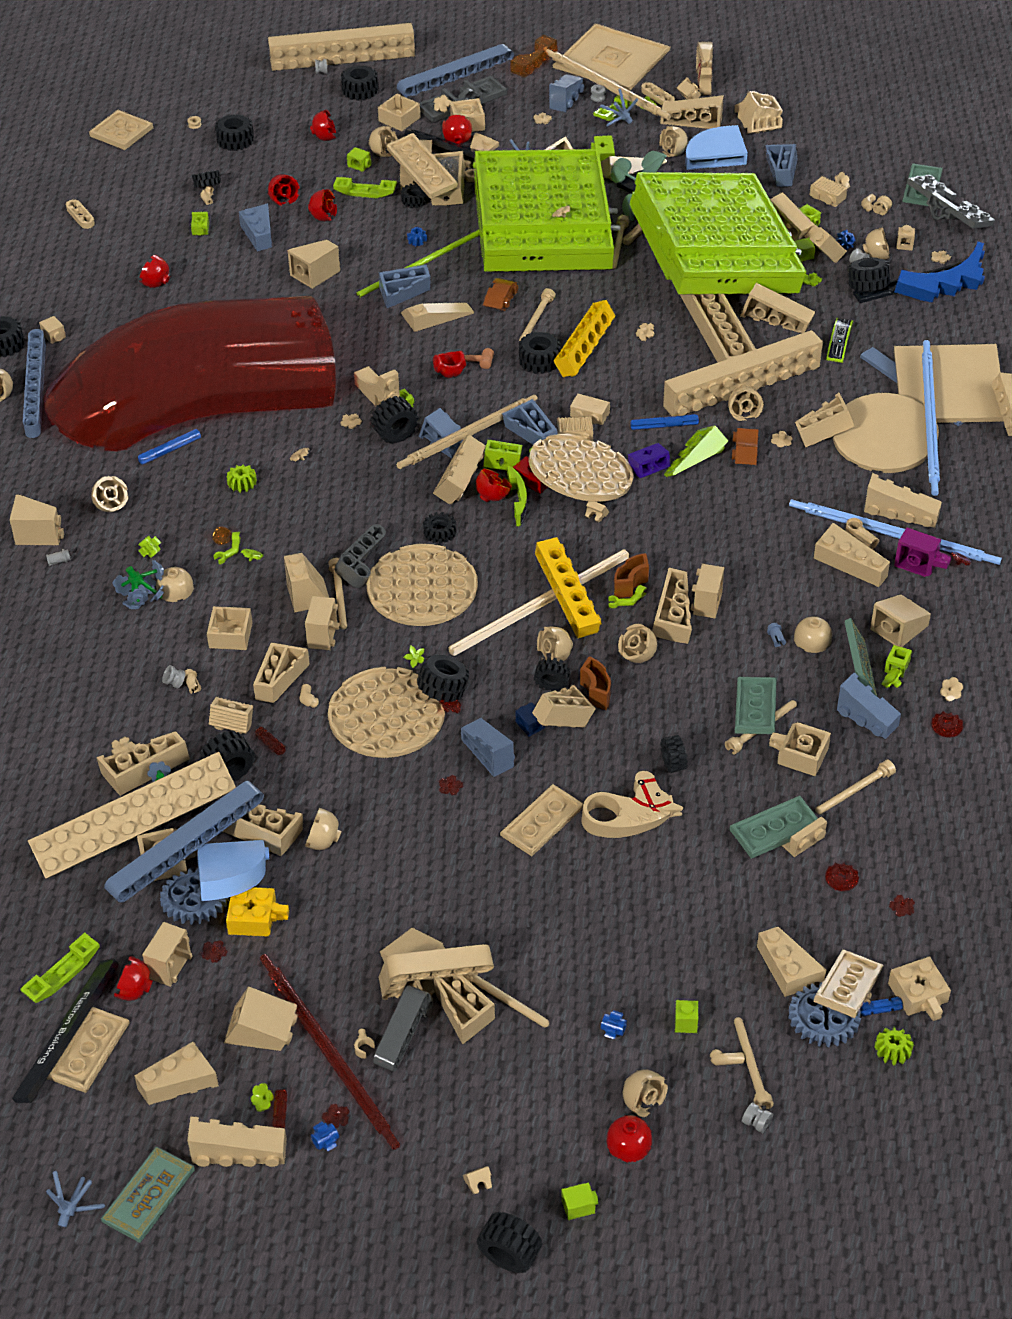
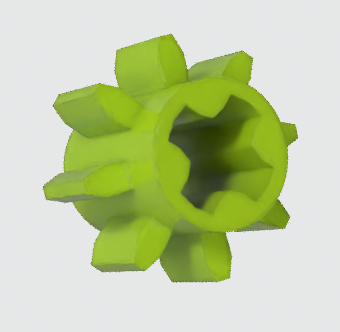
(149, 546)

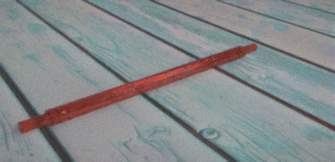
(331, 1053)

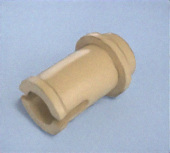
(191, 681)

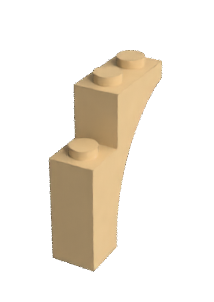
(377, 387)

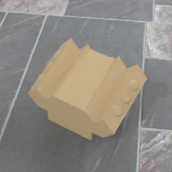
(759, 112)

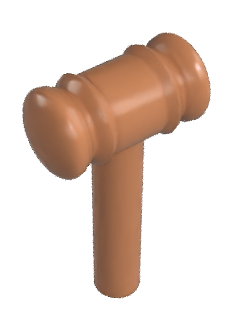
(484, 359)

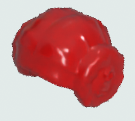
(450, 363)

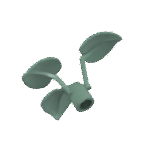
(622, 166)

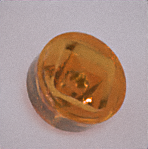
(221, 535)

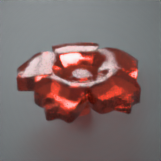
(960, 558)
(453, 706)
(450, 785)
(902, 906)
(214, 951)
(336, 1116)

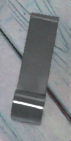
(351, 565)
(402, 1026)

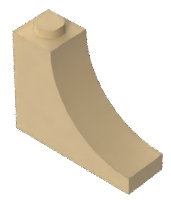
(826, 243)

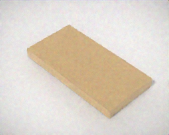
(542, 820)
(848, 983)
(89, 1050)

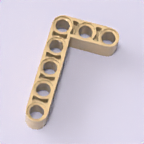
(432, 964)

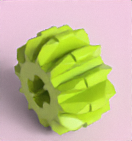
(241, 478)
(894, 1045)

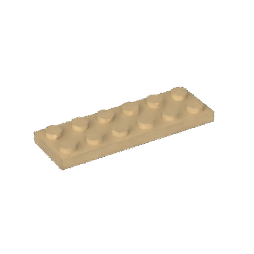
(422, 166)

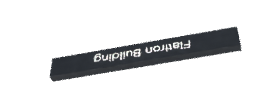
(65, 1032)

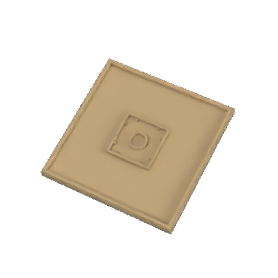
(615, 55)
(961, 380)

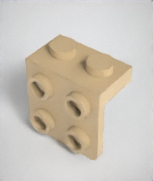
(806, 837)

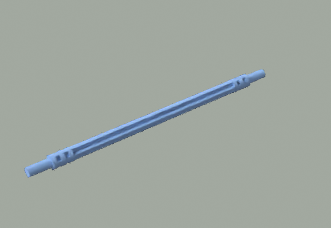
(930, 415)
(890, 530)

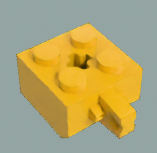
(254, 912)

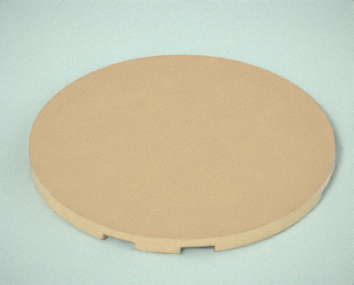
(885, 433)
(580, 467)
(422, 585)
(384, 713)

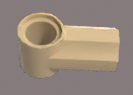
(855, 528)

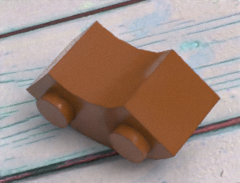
(500, 294)
(746, 446)
(631, 575)
(597, 682)

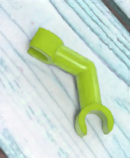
(234, 550)
(639, 593)

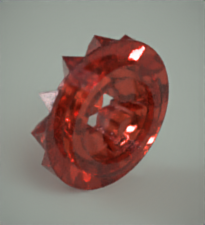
(947, 730)
(838, 882)

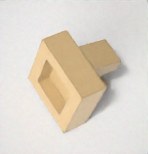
(596, 508)
(480, 1175)

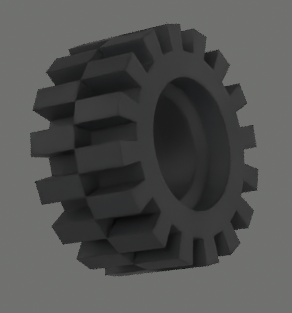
(206, 178)
(413, 196)
(439, 534)
(547, 667)
(674, 753)

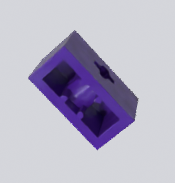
(649, 460)

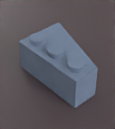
(564, 92)
(782, 162)
(256, 226)
(403, 284)
(529, 422)
(438, 426)
(866, 708)
(489, 746)

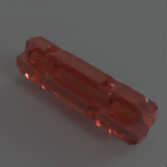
(270, 740)
(280, 1109)

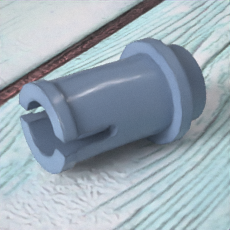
(774, 630)

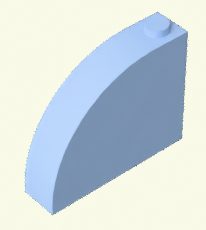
(716, 148)
(230, 868)

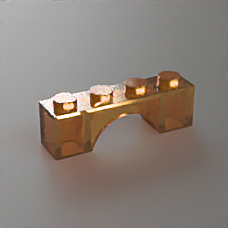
(526, 64)

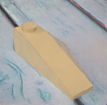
(432, 314)

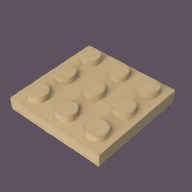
(121, 129)

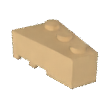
(279, 670)
(789, 962)
(464, 1005)

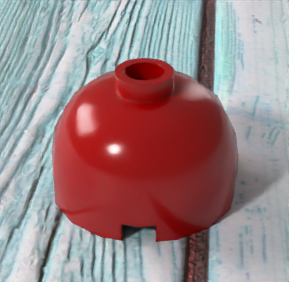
(323, 126)
(457, 129)
(283, 186)
(322, 203)
(155, 272)
(491, 486)
(134, 980)
(629, 1138)

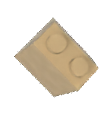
(314, 262)
(35, 522)
(303, 581)
(898, 619)
(414, 942)
(261, 1021)

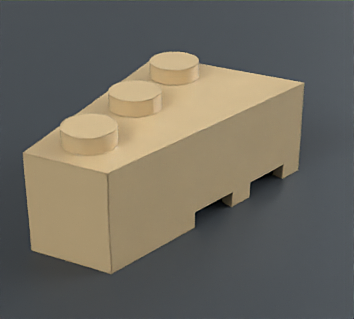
(791, 216)
(825, 422)
(564, 708)
(176, 1075)

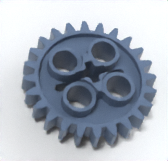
(183, 899)
(804, 1015)

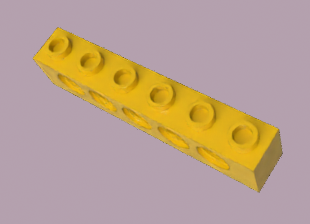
(584, 338)
(567, 587)

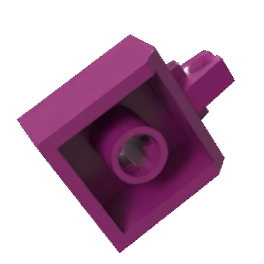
(920, 553)

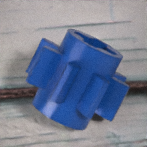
(417, 236)
(845, 239)
(613, 1024)
(325, 1136)

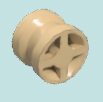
(878, 205)

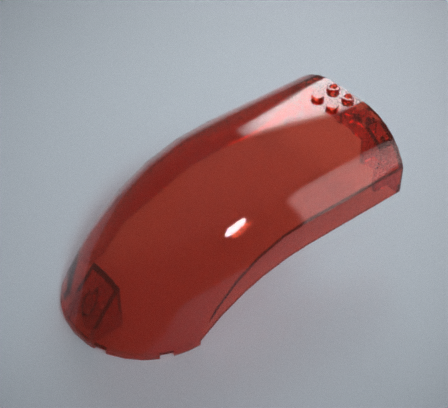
(194, 365)

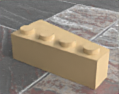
(695, 112)
(777, 309)
(460, 470)
(900, 503)
(851, 556)
(673, 613)
(274, 827)
(235, 1144)

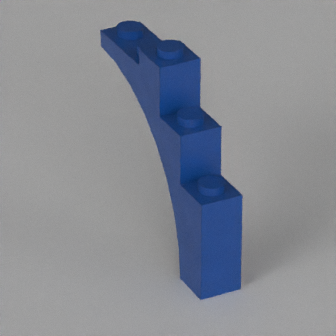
(929, 285)

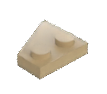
(483, 143)

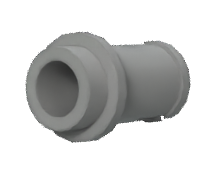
(62, 556)

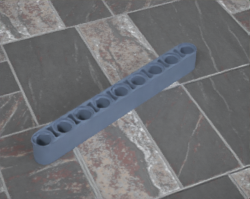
(454, 70)
(34, 383)
(183, 841)

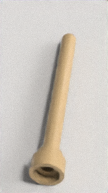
(623, 221)
(547, 296)
(339, 594)
(736, 743)
(885, 769)
(474, 978)
(761, 1097)

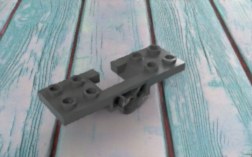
(484, 89)
(939, 197)

